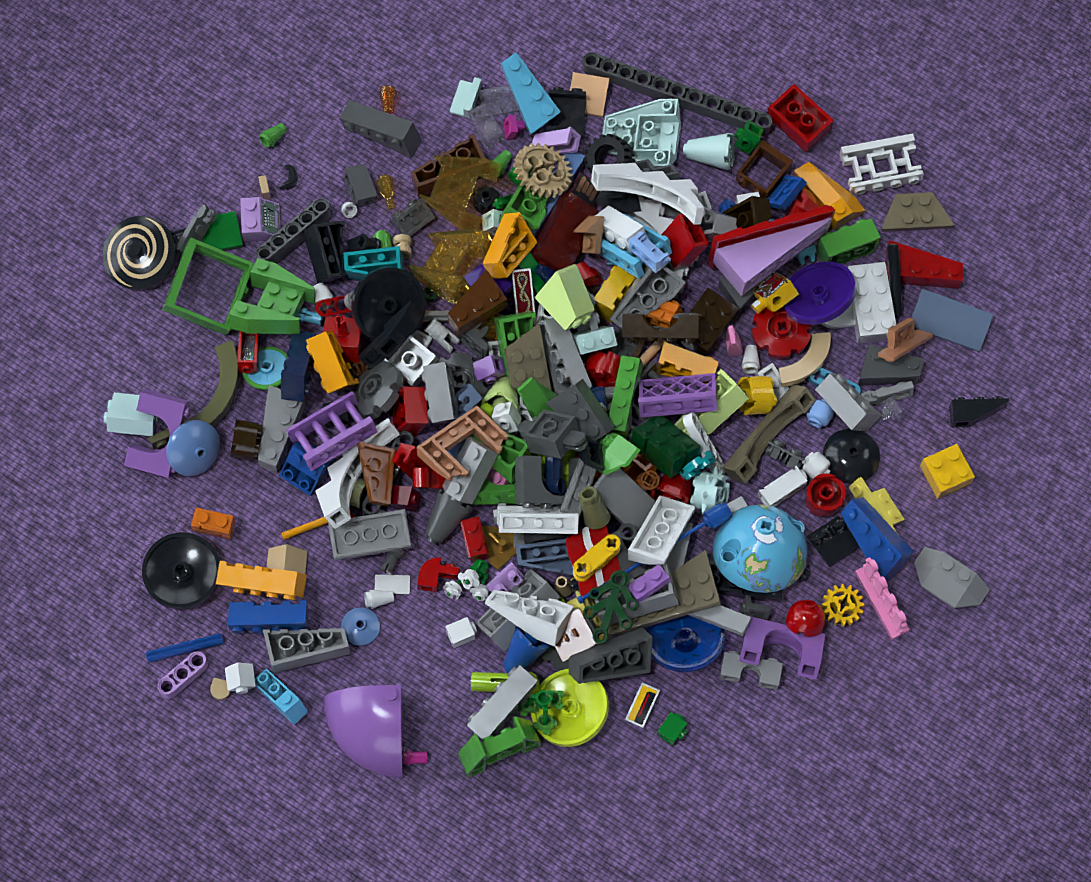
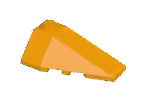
(830, 193)

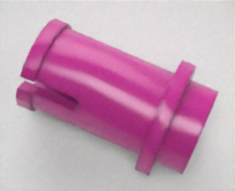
(414, 757)

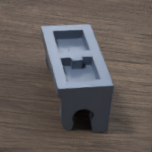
(468, 397)

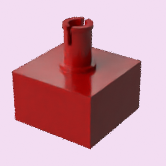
(347, 335)
(410, 410)

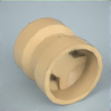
(404, 242)

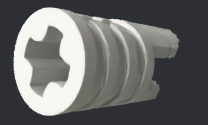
(439, 332)

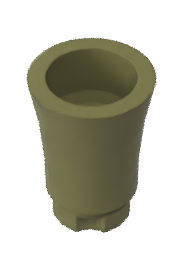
(593, 508)

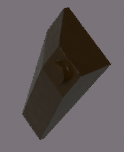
(750, 211)

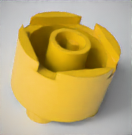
(760, 394)

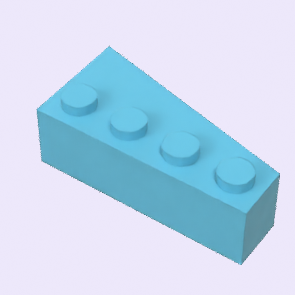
(529, 95)

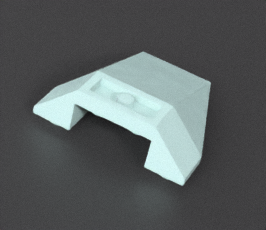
(649, 129)

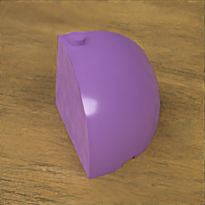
(368, 726)

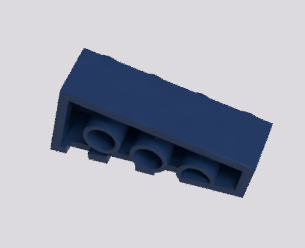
(297, 369)

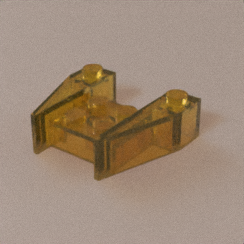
(456, 185)
(450, 261)

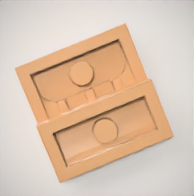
(596, 92)

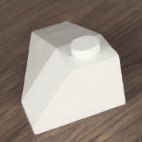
(539, 618)

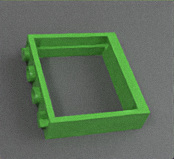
(219, 255)

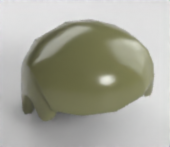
(358, 493)

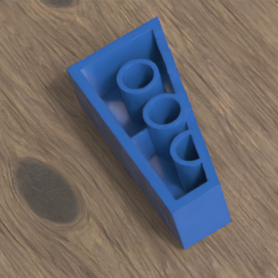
(267, 616)

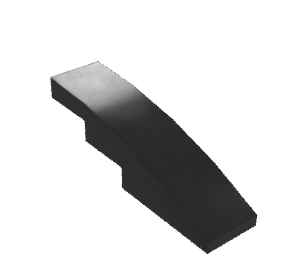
(592, 455)

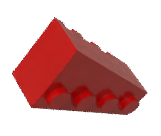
(926, 269)

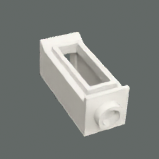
(783, 487)

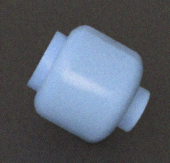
(820, 414)

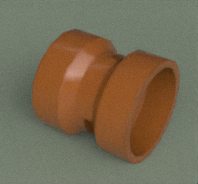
(648, 483)

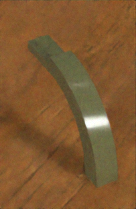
(223, 397)

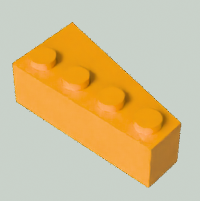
(261, 580)

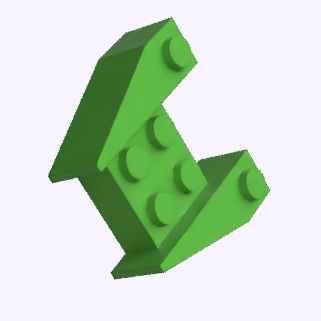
(278, 304)
(477, 755)

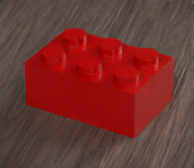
(800, 118)

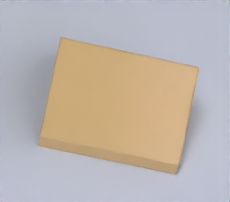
(287, 558)

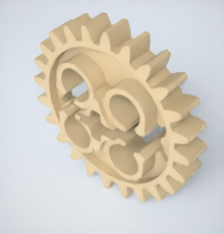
(542, 178)

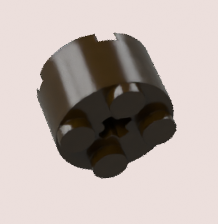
(244, 440)

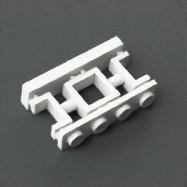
(880, 150)
(535, 520)

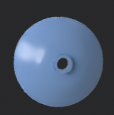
(187, 442)

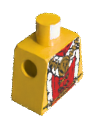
(773, 293)

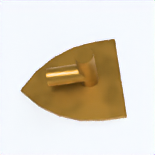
(499, 546)

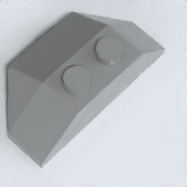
(949, 579)

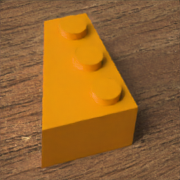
(509, 246)
(330, 363)

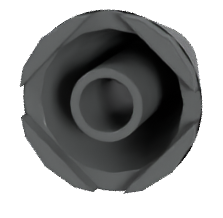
(445, 517)

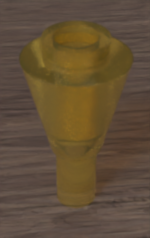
(385, 186)

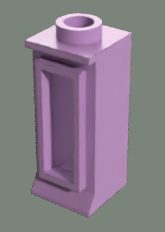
(564, 140)

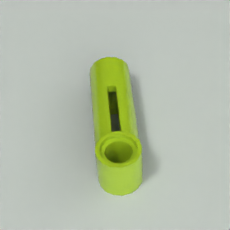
(488, 681)

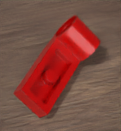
(427, 479)

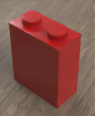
(686, 241)

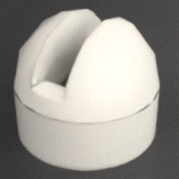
(349, 213)

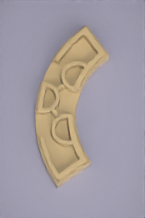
(809, 363)

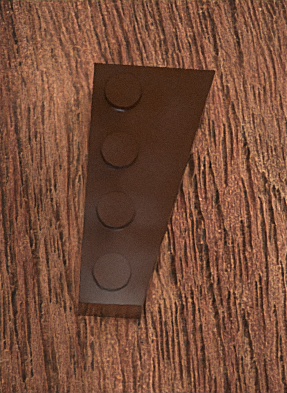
(425, 176)

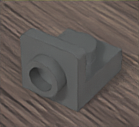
(754, 610)

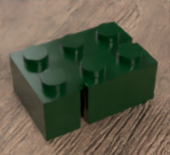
(666, 446)

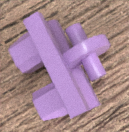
(506, 579)

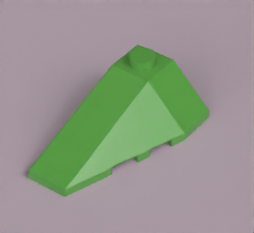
(530, 206)

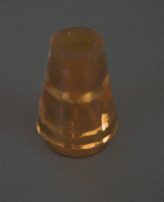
(388, 97)

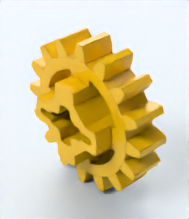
(835, 602)

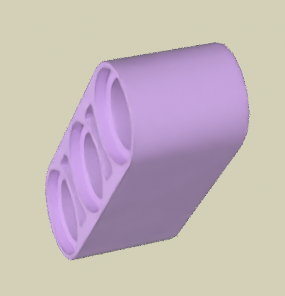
(187, 666)

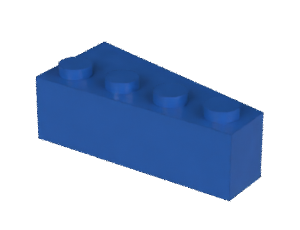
(876, 537)

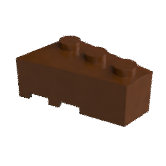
(477, 304)

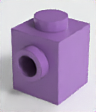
(489, 369)

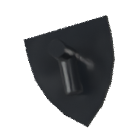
(621, 201)

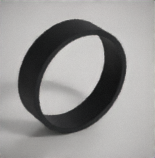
(541, 537)

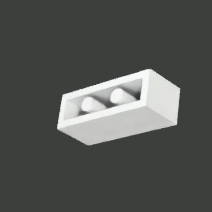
(619, 227)

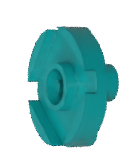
(699, 463)

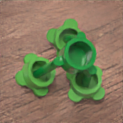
(545, 701)

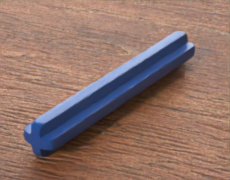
(184, 647)

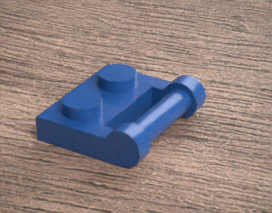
(786, 191)

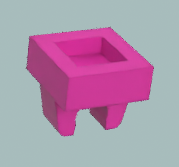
(512, 127)

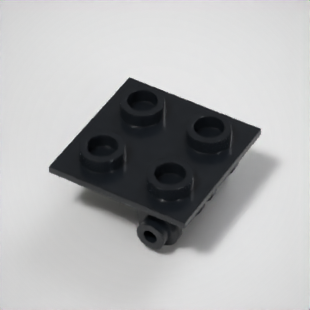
(833, 541)

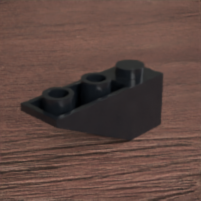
(971, 411)

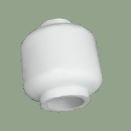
(816, 464)

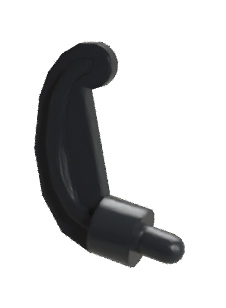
(292, 178)

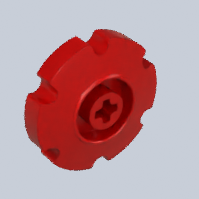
(779, 343)

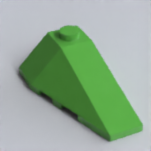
(535, 396)

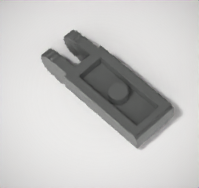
(197, 227)

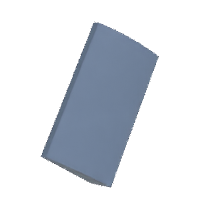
(951, 320)

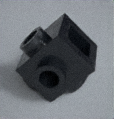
(484, 198)

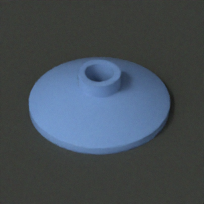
(365, 634)

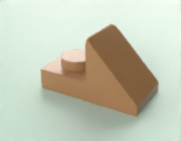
(592, 229)

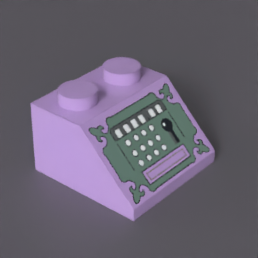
(259, 218)

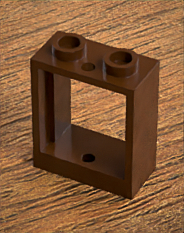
(774, 157)

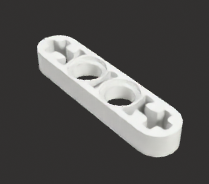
(699, 435)

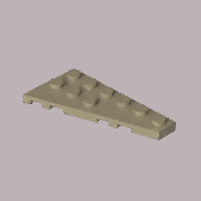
(694, 591)

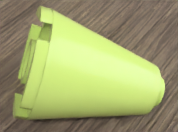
(501, 393)

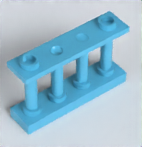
(624, 259)

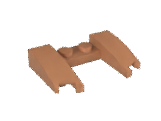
(474, 422)

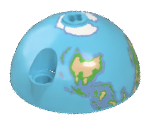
(768, 546)

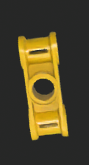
(596, 558)

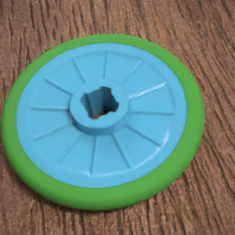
(274, 360)

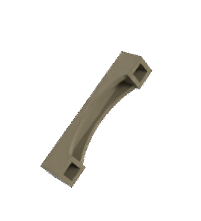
(792, 404)

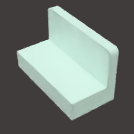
(465, 97)

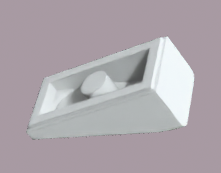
(771, 371)

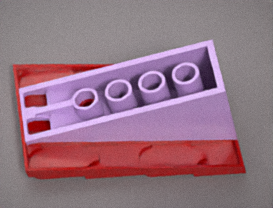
(759, 250)

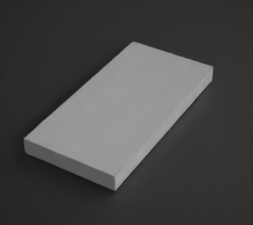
(624, 498)
(370, 535)

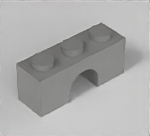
(768, 670)

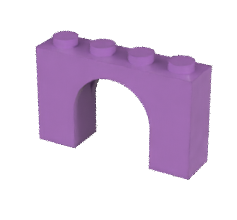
(173, 413)
(764, 632)

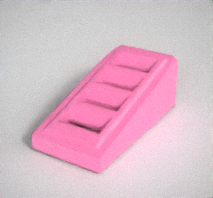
(733, 342)

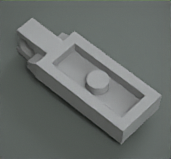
(899, 391)

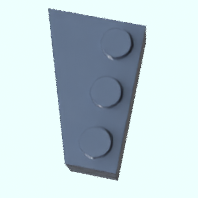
(545, 557)

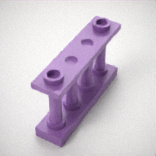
(337, 445)

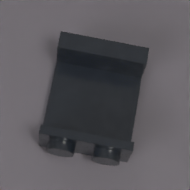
(571, 107)

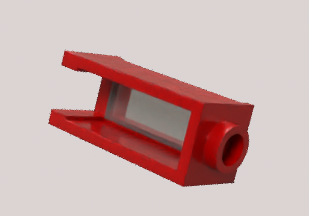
(248, 352)

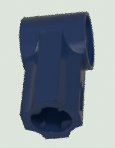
(553, 476)

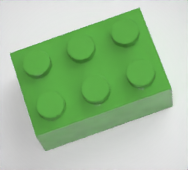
(848, 242)

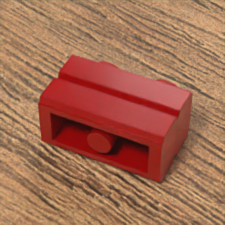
(474, 539)

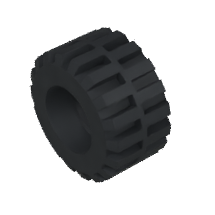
(603, 145)

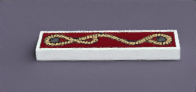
(523, 290)

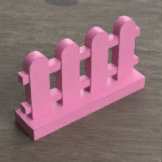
(881, 599)

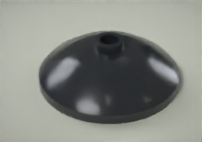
(850, 466)

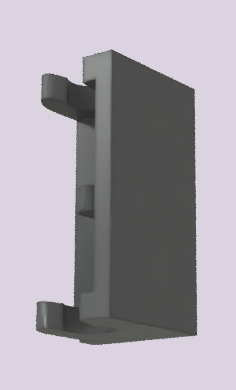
(359, 185)

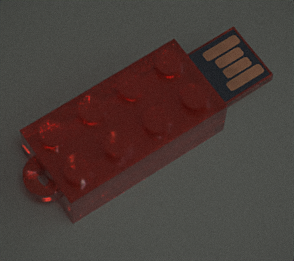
(558, 243)

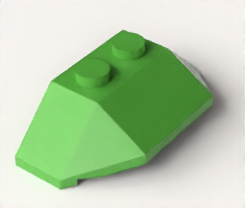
(616, 452)

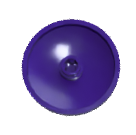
(823, 291)

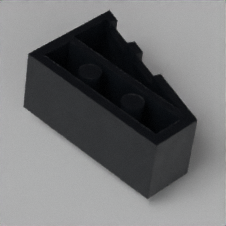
(326, 250)

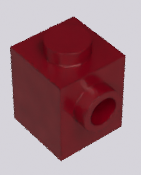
(404, 498)

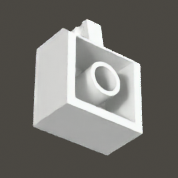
(411, 359)

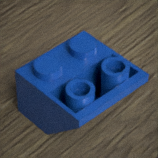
(297, 472)

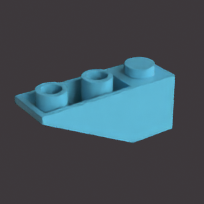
(280, 696)

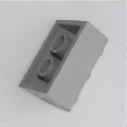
(477, 460)

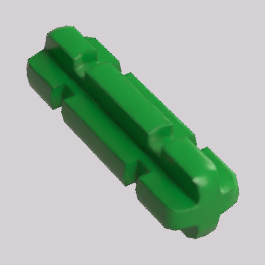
(502, 201)

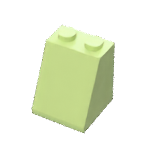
(566, 298)

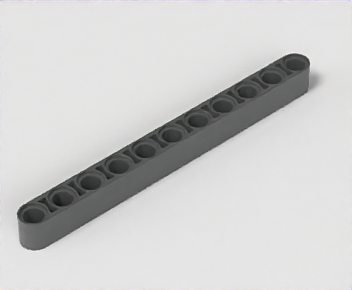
(669, 87)

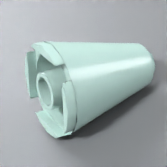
(712, 150)

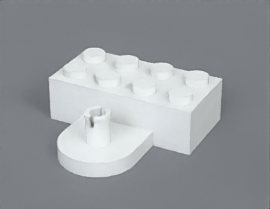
(873, 306)

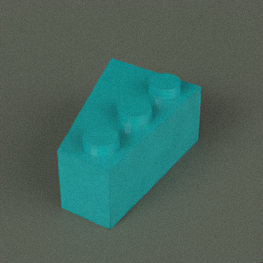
(362, 262)

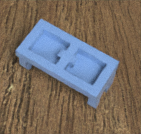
(648, 252)

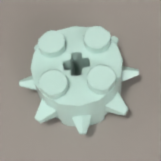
(710, 490)

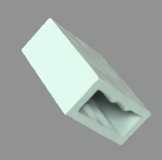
(594, 339)
(125, 419)

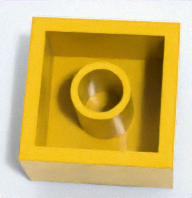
(947, 471)

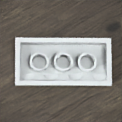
(660, 531)

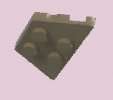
(916, 212)
(527, 359)

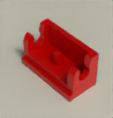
(407, 459)

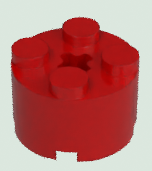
(602, 368)
(833, 489)

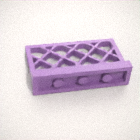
(684, 401)

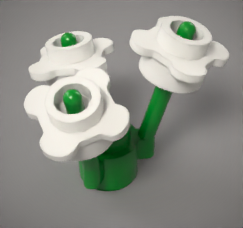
(468, 579)

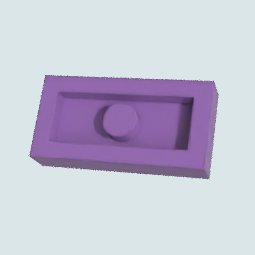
(649, 583)

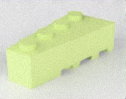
(729, 399)

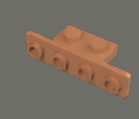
(903, 339)

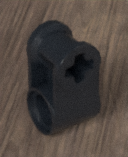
(363, 242)

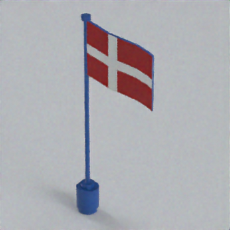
(586, 538)

